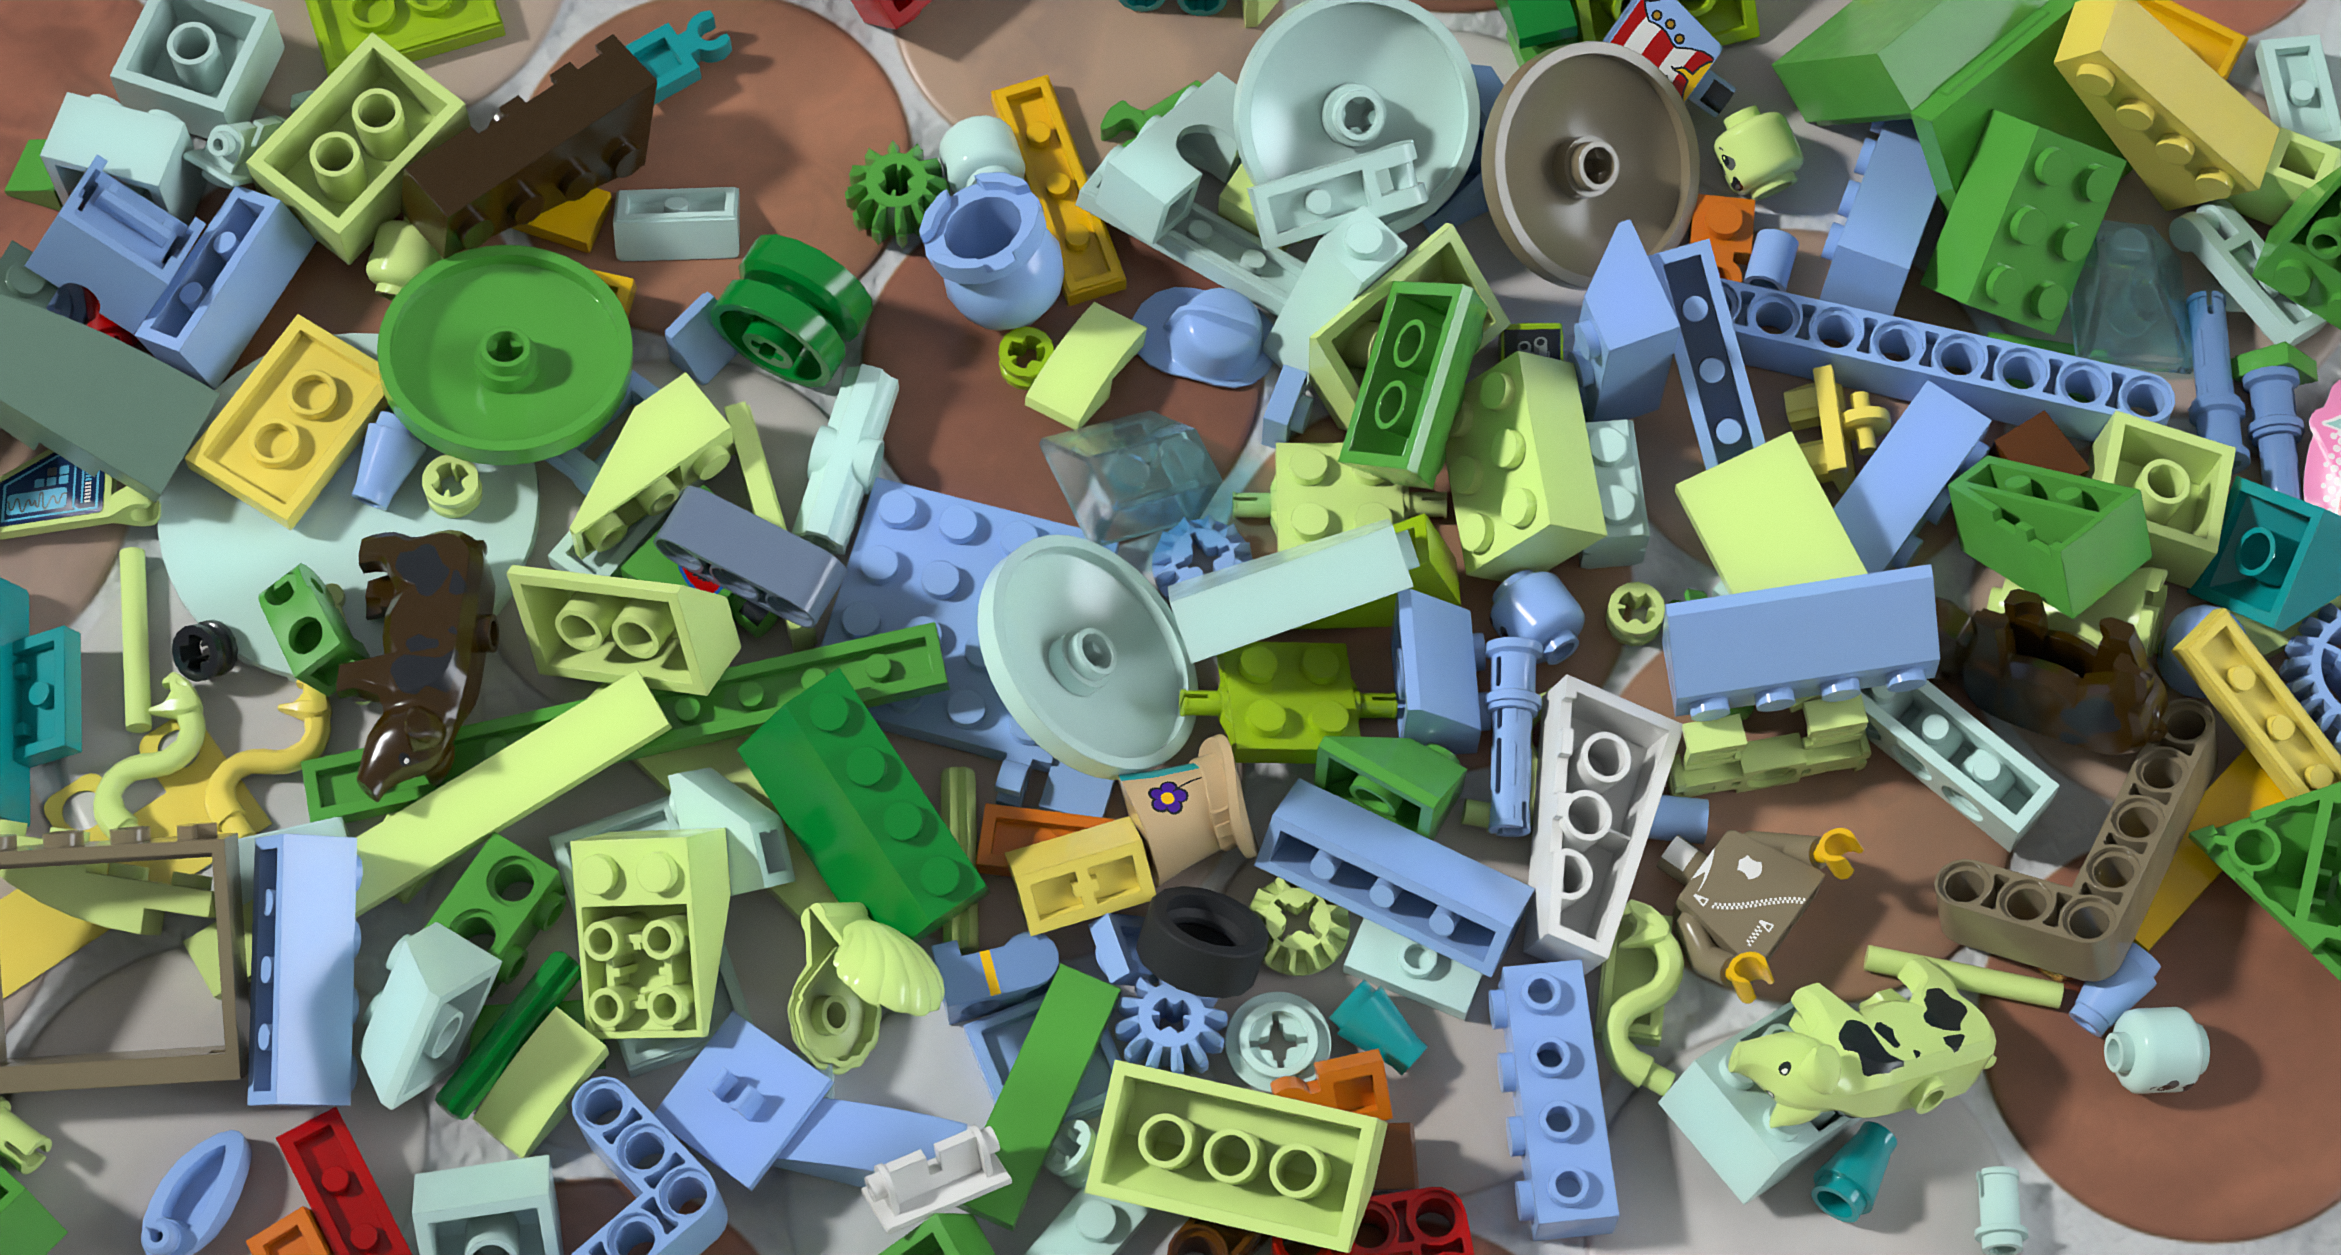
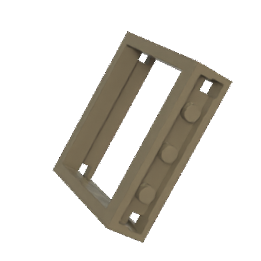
(156, 1065)

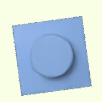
(1288, 407)
(1116, 948)

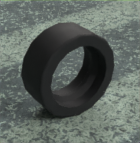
(1202, 942)

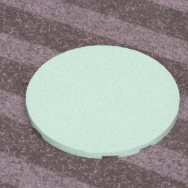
(229, 552)

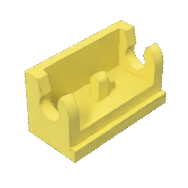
(1081, 875)

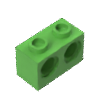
(477, 904)

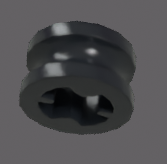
(188, 654)

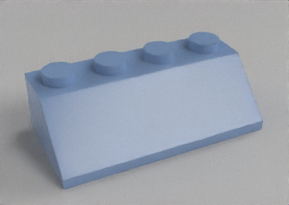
(1801, 642)

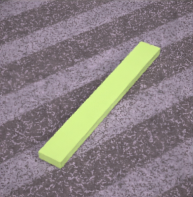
(483, 801)

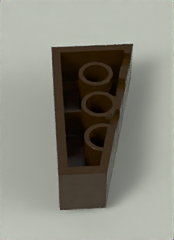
(534, 153)

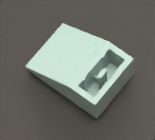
(1730, 1118)

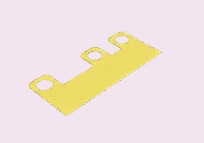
(39, 936)

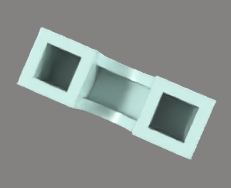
(1154, 178)

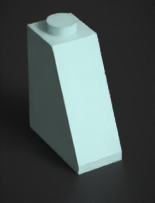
(1334, 276)

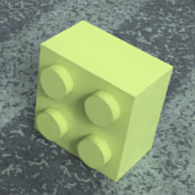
(2181, 488)

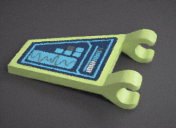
(58, 496)

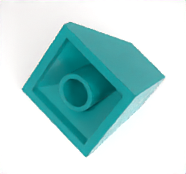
(2273, 557)

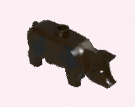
(434, 652)
(2053, 679)

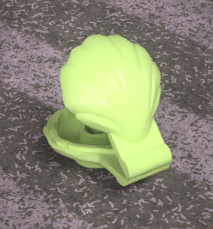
(847, 978)

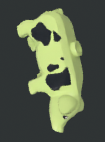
(1874, 1058)

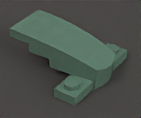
(88, 391)

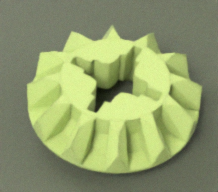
(1301, 952)

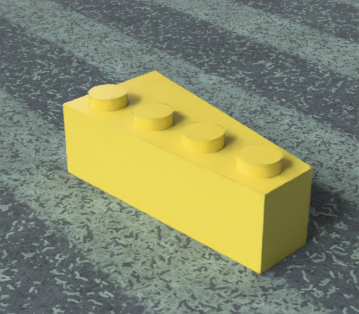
(2163, 105)

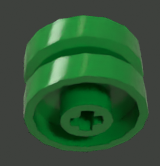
(792, 310)

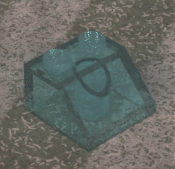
(1132, 475)

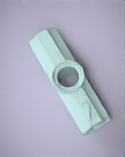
(846, 458)

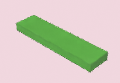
(1044, 1086)

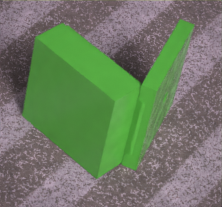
(1944, 71)

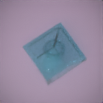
(2132, 302)

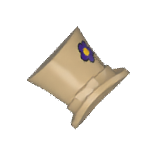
(1189, 810)

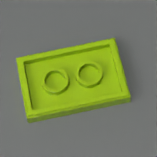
(409, 26)

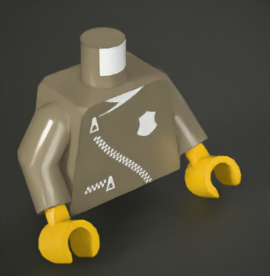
(1748, 897)

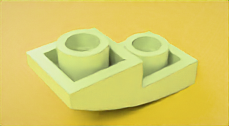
(1083, 365)
(539, 1083)

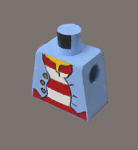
(1678, 47)

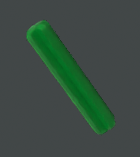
(508, 1035)

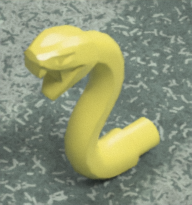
(220, 794)

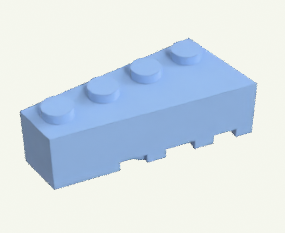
(1883, 221)

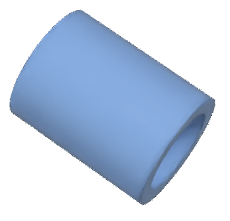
(1771, 259)
(1681, 817)

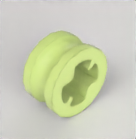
(446, 505)
(1635, 595)

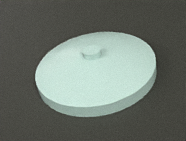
(1352, 80)
(1086, 656)

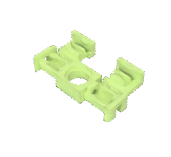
(1723, 760)

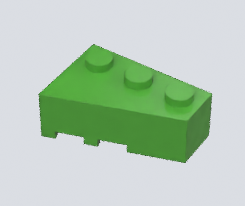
(2050, 530)

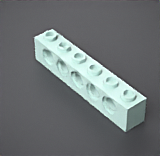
(1957, 758)

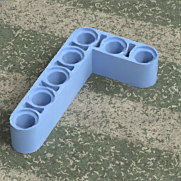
(657, 1190)

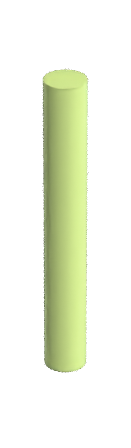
(135, 640)
(1972, 977)

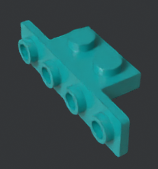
(36, 699)

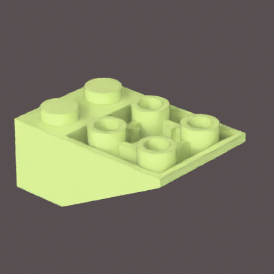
(650, 929)

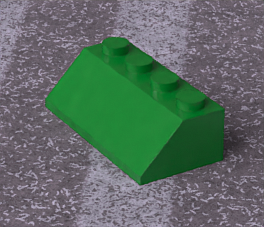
(861, 811)

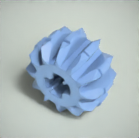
(1168, 1046)

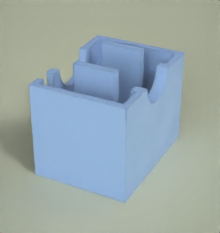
(114, 246)

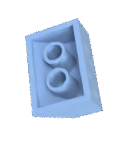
(1623, 334)

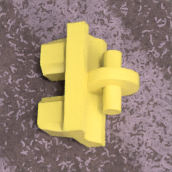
(1825, 405)

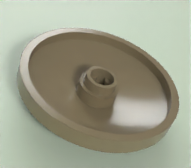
(1584, 145)

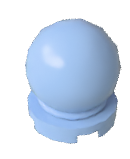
(994, 251)

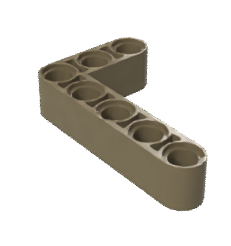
(2052, 922)

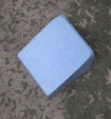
(696, 344)

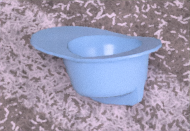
(1205, 336)

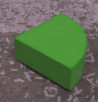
(2275, 355)

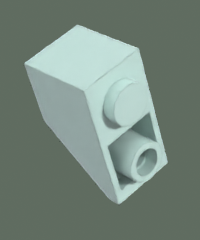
(753, 832)

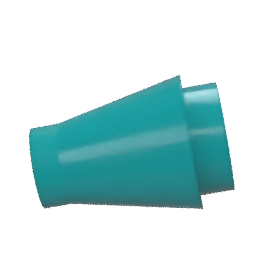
(1374, 1022)
(1853, 1175)

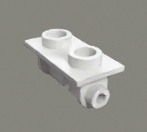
(918, 1188)

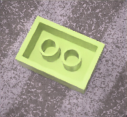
(348, 146)
(1523, 469)

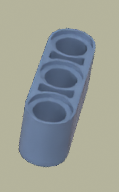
(750, 557)

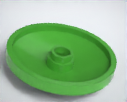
(505, 355)

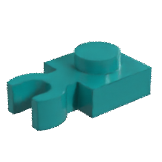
(675, 57)

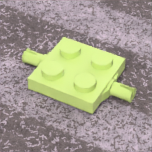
(1321, 497)

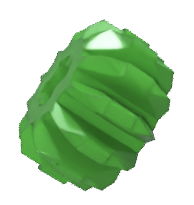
(876, 186)

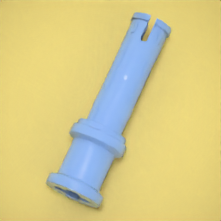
(1512, 710)

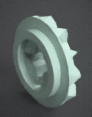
(1252, 1026)

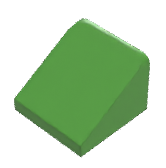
(31, 180)

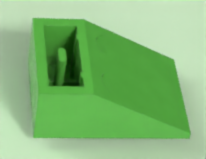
(2305, 251)

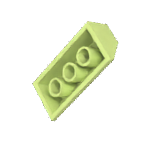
(1235, 1156)

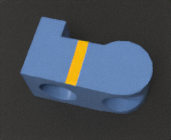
(995, 977)

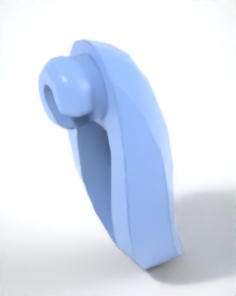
(197, 1196)

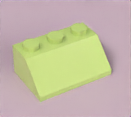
(1344, 344)
(614, 625)

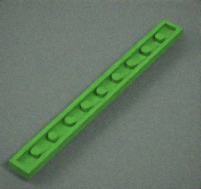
(878, 667)

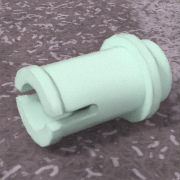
(2000, 1211)

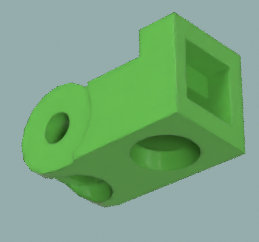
(310, 628)

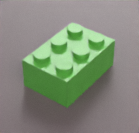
(2023, 222)

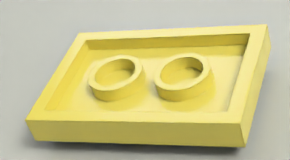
(291, 423)

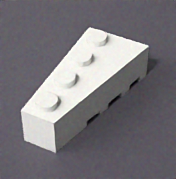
(1592, 816)

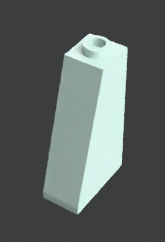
(1291, 588)

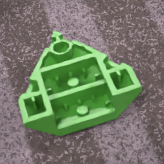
(2289, 866)

